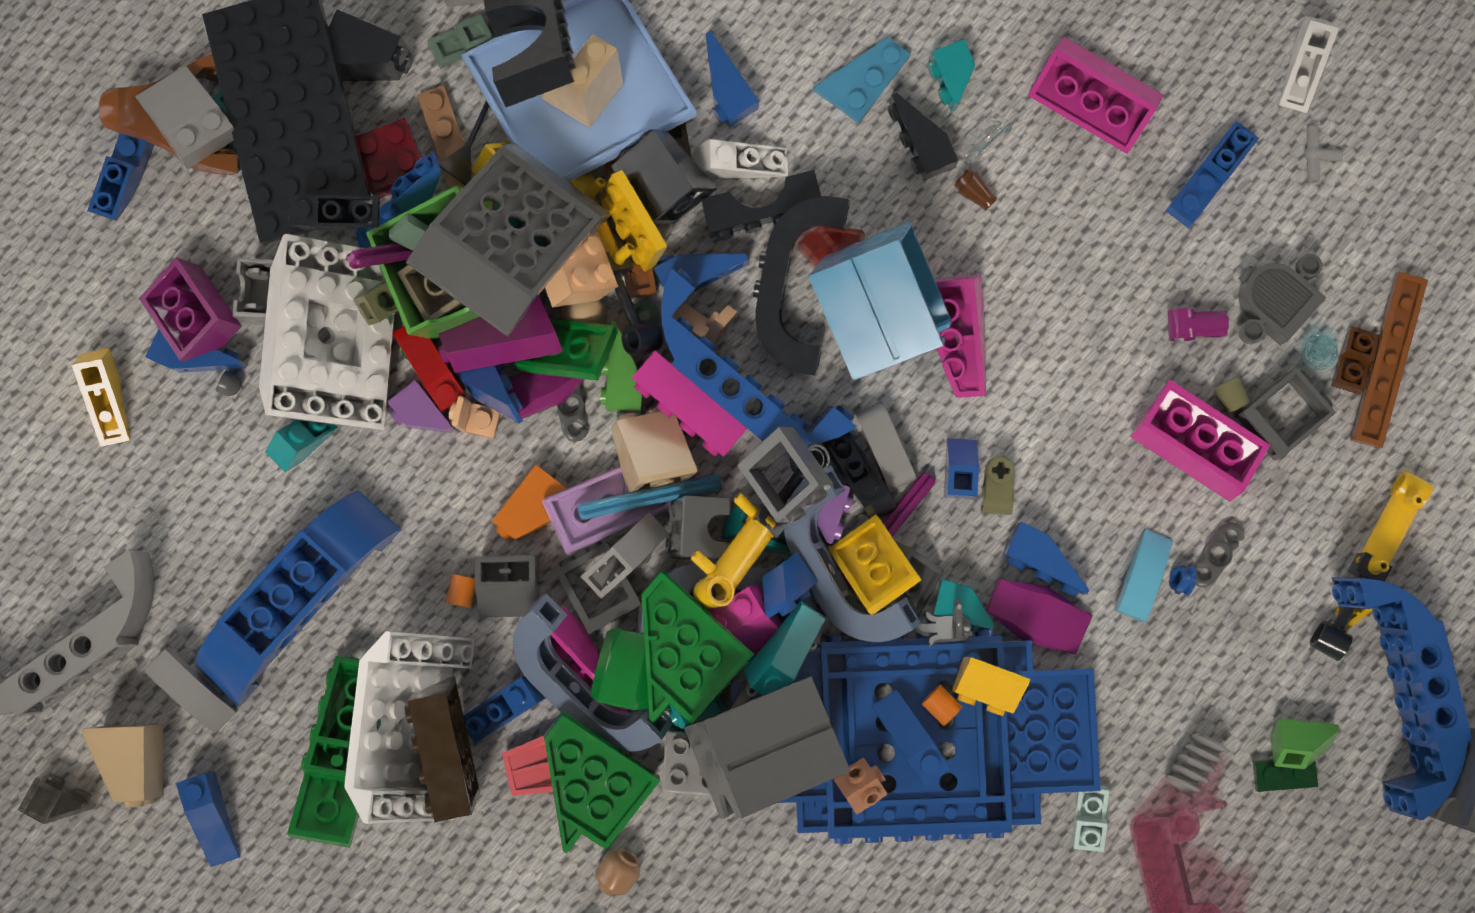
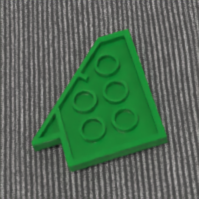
(685, 651)
(593, 783)

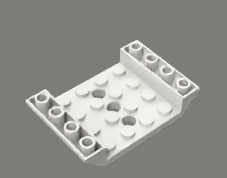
(382, 763)

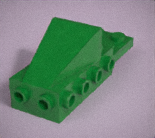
(323, 805)

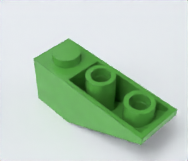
(620, 368)

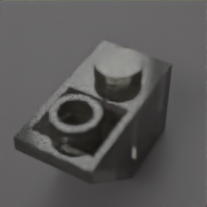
(52, 800)

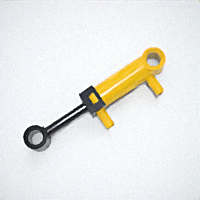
(639, 336)
(749, 542)
(1374, 561)

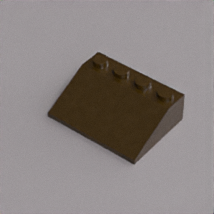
(443, 750)

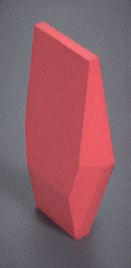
(528, 768)

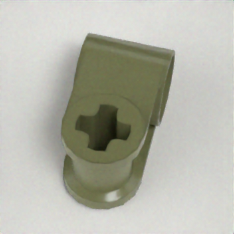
(998, 493)

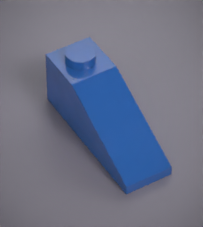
(730, 92)
(701, 267)
(911, 738)
(208, 817)

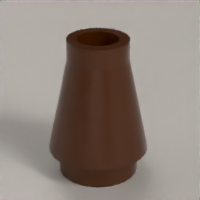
(975, 189)

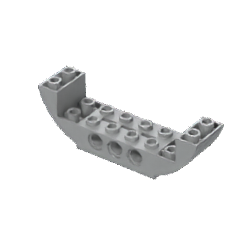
(88, 649)

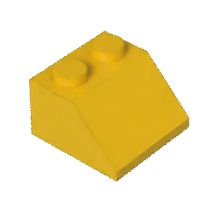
(989, 685)

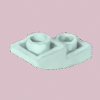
(1090, 820)

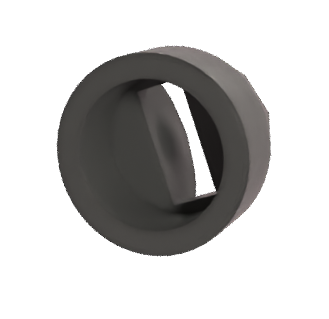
(228, 384)

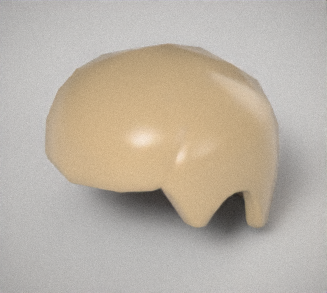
(586, 312)

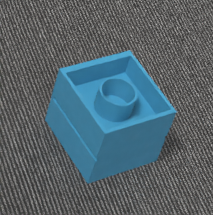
(881, 300)

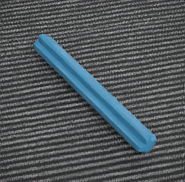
(649, 496)

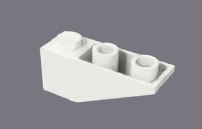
(740, 160)

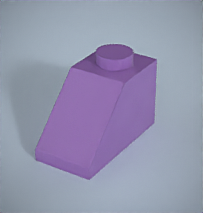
(418, 410)

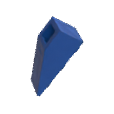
(162, 353)
(492, 390)
(1038, 552)
(501, 709)

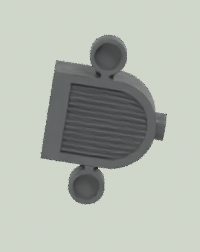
(1278, 299)

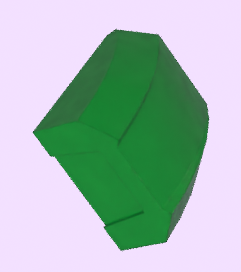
(621, 671)

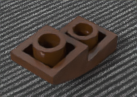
(1354, 360)

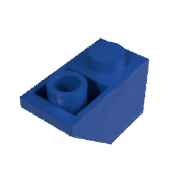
(961, 469)
(786, 585)

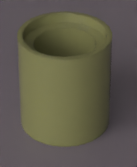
(1232, 395)

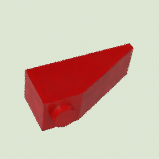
(428, 364)

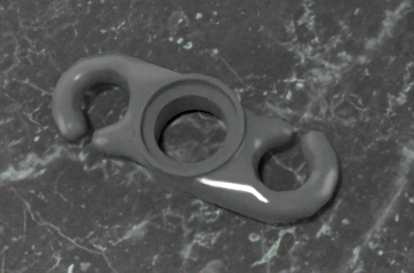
(567, 419)
(1219, 540)

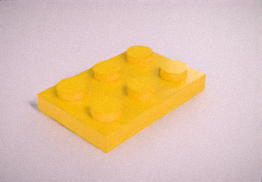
(632, 221)
(874, 564)

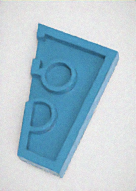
(863, 80)

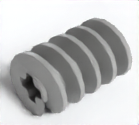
(1196, 765)

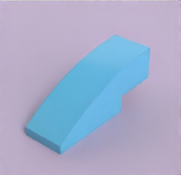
(1144, 576)

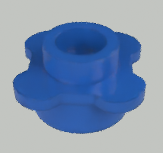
(1183, 579)

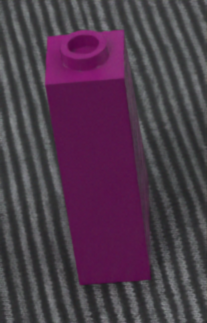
(482, 345)

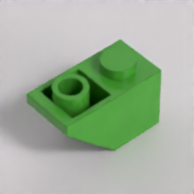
(1300, 742)

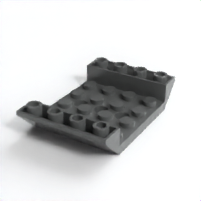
(488, 261)

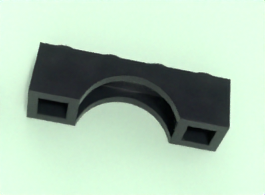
(727, 215)

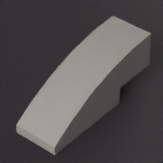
(190, 689)

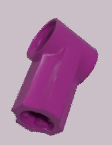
(1192, 325)

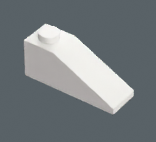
(1307, 63)

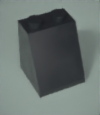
(367, 50)
(664, 177)

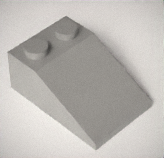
(186, 117)

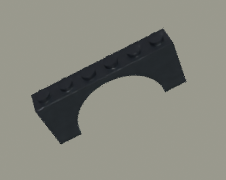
(545, 62)

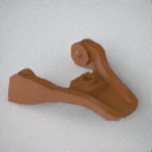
(124, 114)

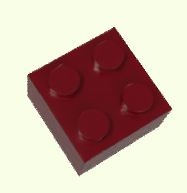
(387, 155)

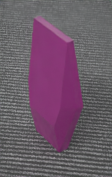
(541, 391)
(1039, 615)

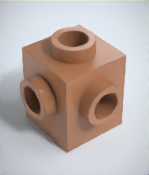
(862, 785)

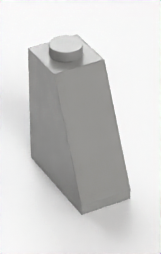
(625, 555)

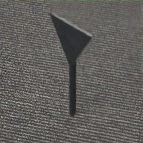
(459, 162)

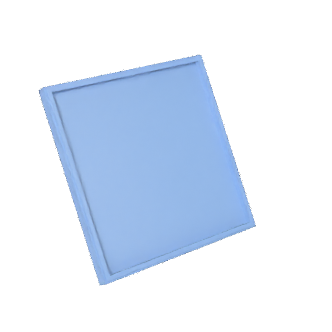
(644, 102)

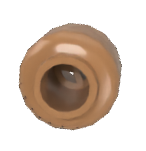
(617, 872)

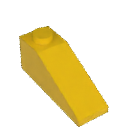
(102, 395)

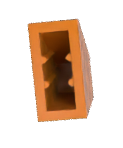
(524, 509)

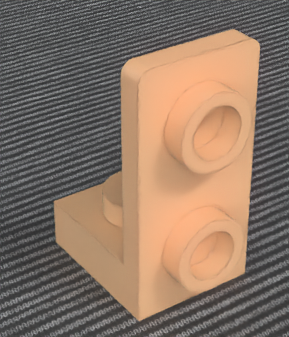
(710, 328)
(474, 418)

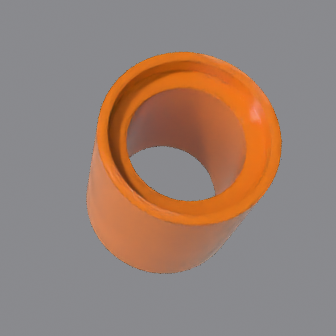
(461, 591)
(941, 704)

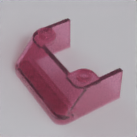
(1160, 859)

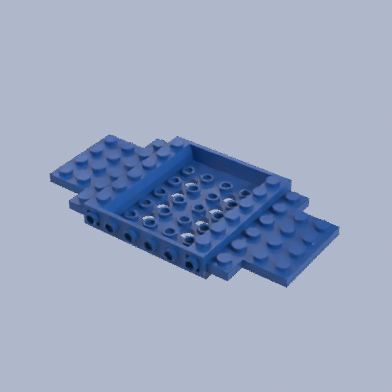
(996, 761)

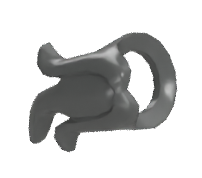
(946, 628)

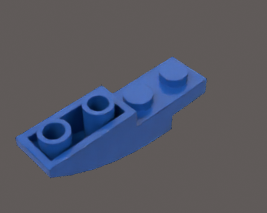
(1212, 174)
(120, 176)
(407, 193)

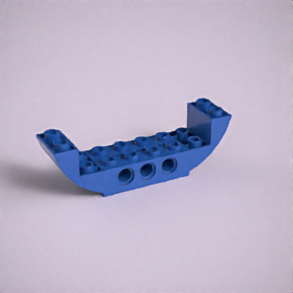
(690, 351)
(291, 593)
(1424, 691)

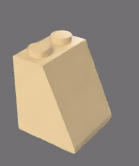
(594, 84)
(652, 450)
(129, 761)

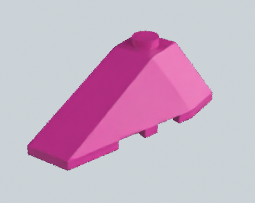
(965, 339)
(576, 648)

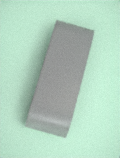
(886, 446)

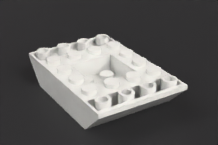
(314, 380)

